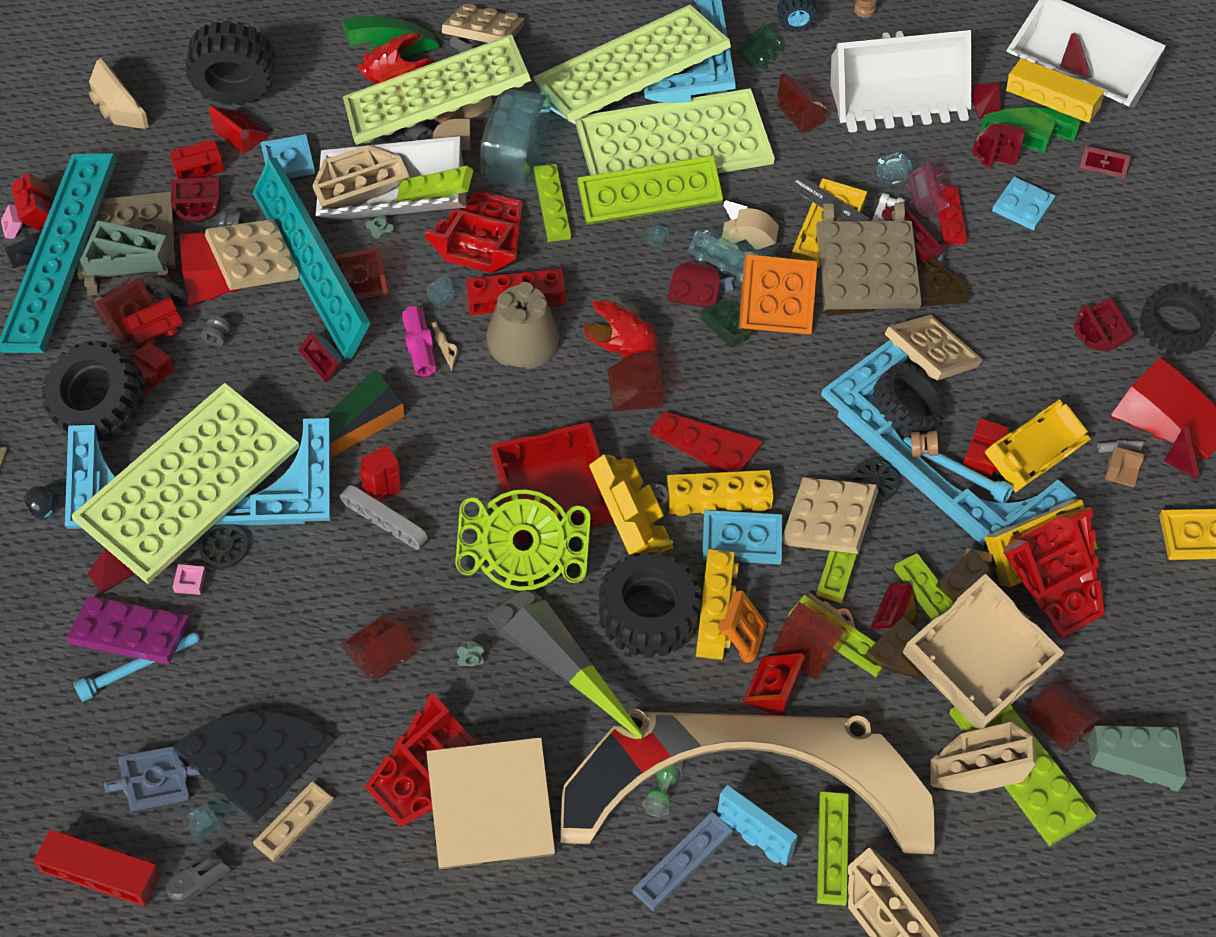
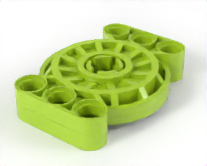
(548, 533)

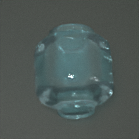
(893, 168)

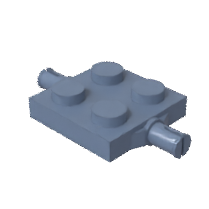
(152, 778)

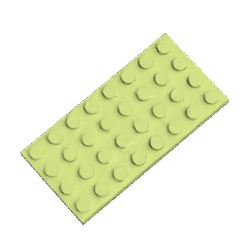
(631, 62)
(435, 89)
(664, 132)
(185, 482)

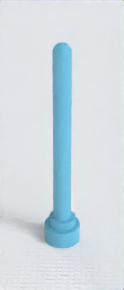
(1000, 490)
(88, 687)

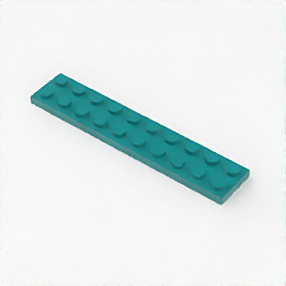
(57, 254)
(312, 258)

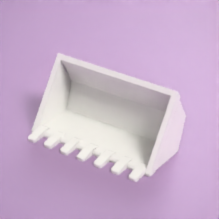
(1116, 56)
(902, 78)
(419, 158)

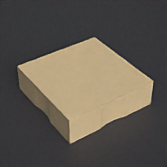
(982, 653)
(490, 803)

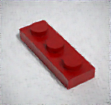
(951, 218)

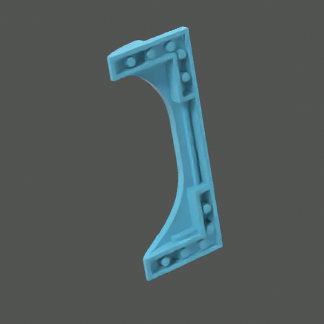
(708, 76)
(856, 406)
(293, 499)

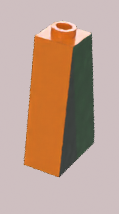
(363, 413)

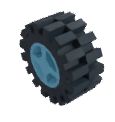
(797, 14)

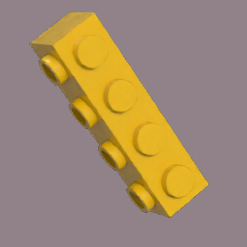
(1055, 90)
(719, 492)
(715, 601)

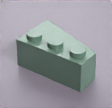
(124, 250)
(1140, 752)

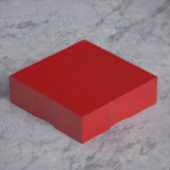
(555, 467)

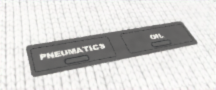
(821, 197)

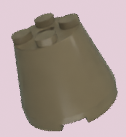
(522, 328)

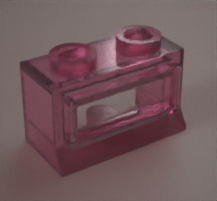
(925, 190)

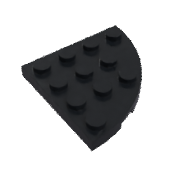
(253, 756)

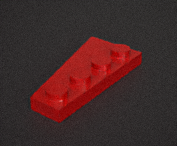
(709, 444)

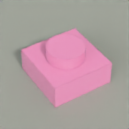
(10, 222)
(189, 579)

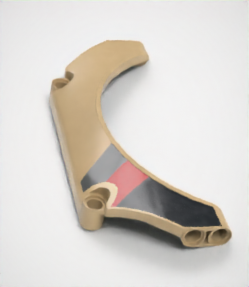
(861, 762)

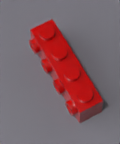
(484, 291)
(97, 867)

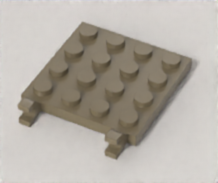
(141, 212)
(867, 262)

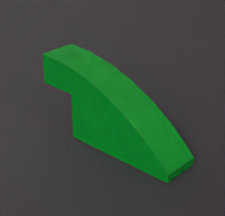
(380, 30)
(1038, 124)

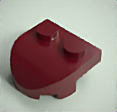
(998, 144)
(196, 198)
(694, 285)
(1102, 326)

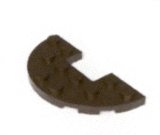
(936, 286)
(889, 648)

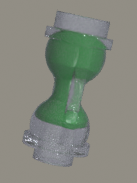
(658, 799)

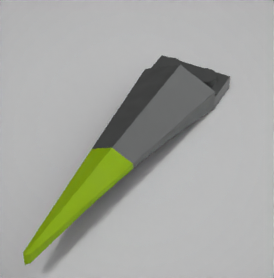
(540, 633)

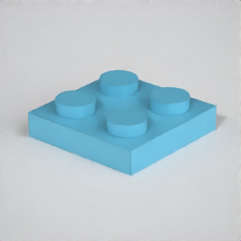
(292, 155)
(1023, 203)

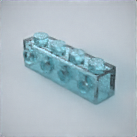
(720, 252)

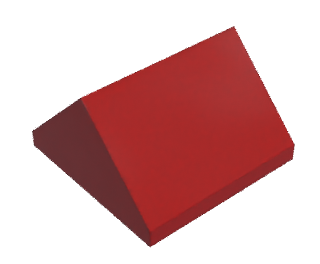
(237, 128)
(774, 683)

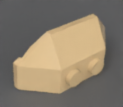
(115, 98)
(358, 176)
(984, 759)
(885, 901)

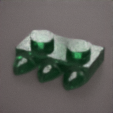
(760, 46)
(725, 323)

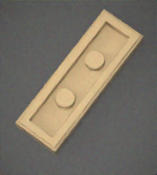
(293, 821)

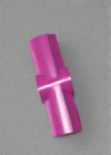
(419, 341)

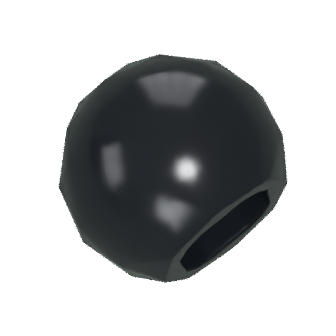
(40, 501)

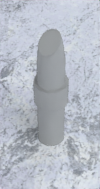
(1128, 445)

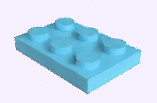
(748, 535)
(756, 826)

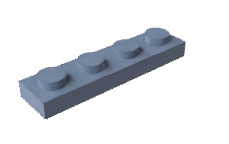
(682, 861)

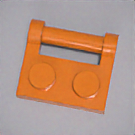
(750, 623)

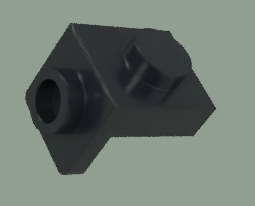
(21, 252)

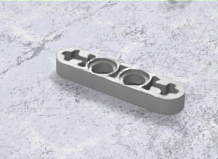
(383, 517)

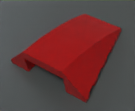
(481, 233)
(200, 269)
(1165, 403)
(1060, 569)
(402, 778)

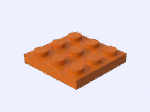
(777, 294)

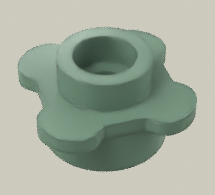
(382, 231)
(470, 654)

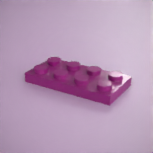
(128, 630)

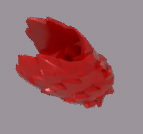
(386, 62)
(627, 331)

